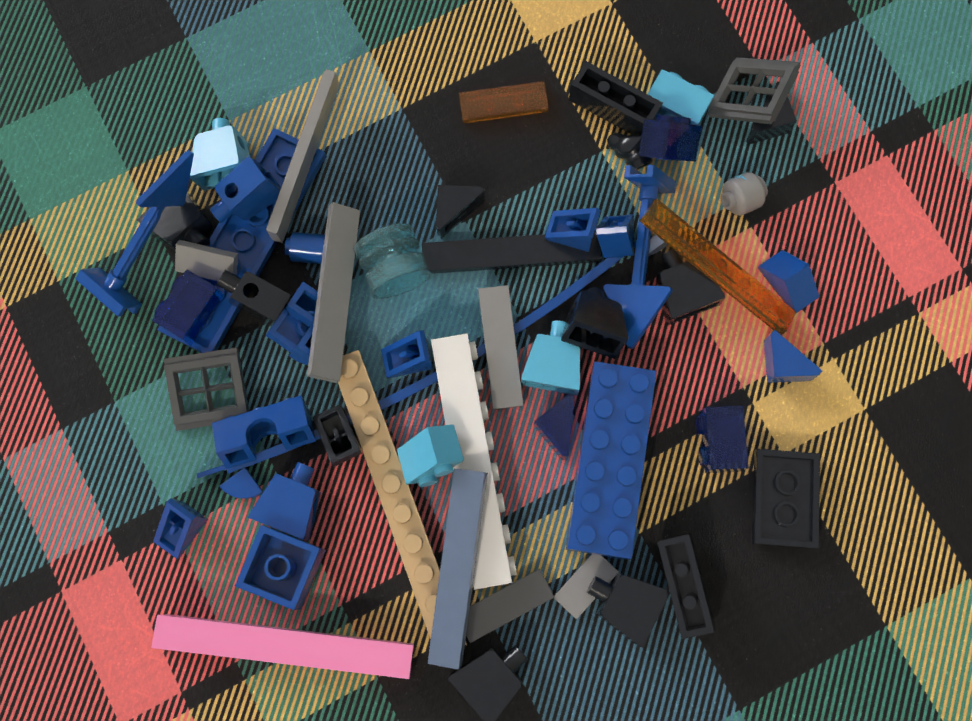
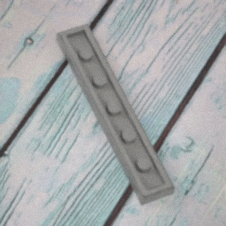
(303, 156)
(333, 293)

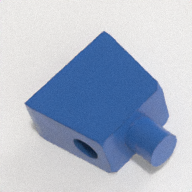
(245, 191)
(289, 503)

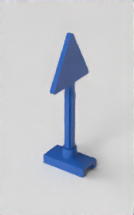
(166, 191)
(638, 301)

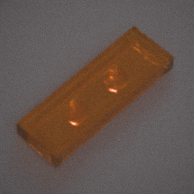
(503, 102)

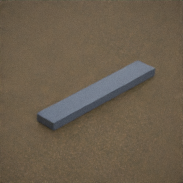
(457, 568)

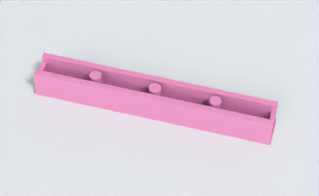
(283, 646)

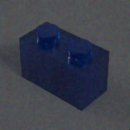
(670, 138)
(188, 307)
(722, 439)

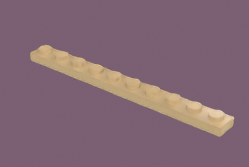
(390, 484)

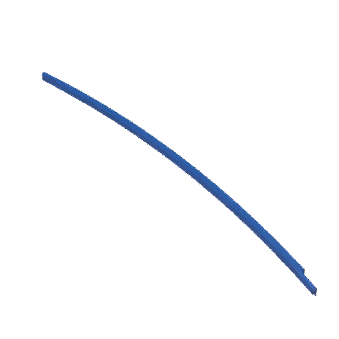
(432, 378)

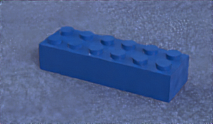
(611, 461)

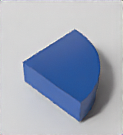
(242, 485)

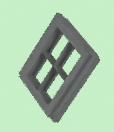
(761, 67)
(204, 361)

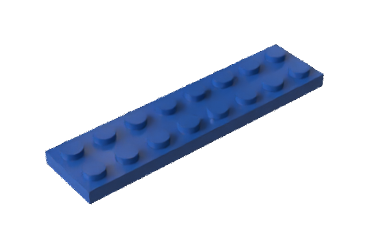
(250, 237)

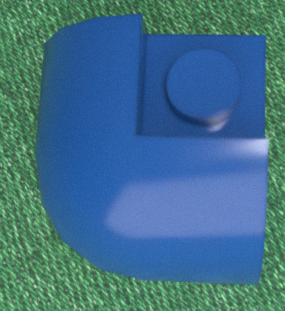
(295, 324)

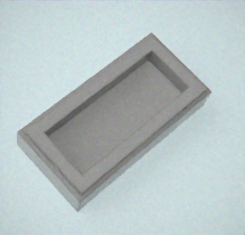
(204, 260)
(574, 594)

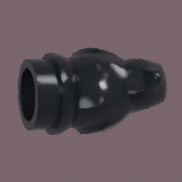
(628, 148)

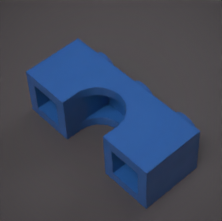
(239, 434)

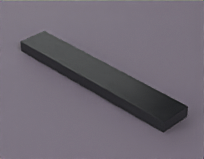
(504, 254)

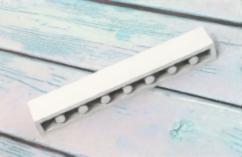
(463, 408)

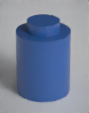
(305, 247)

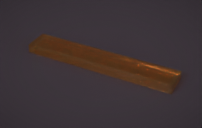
(718, 266)

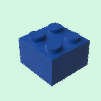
(280, 568)

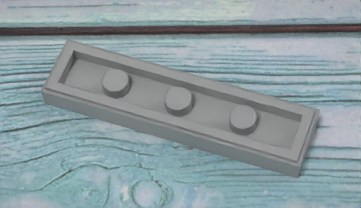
(500, 347)

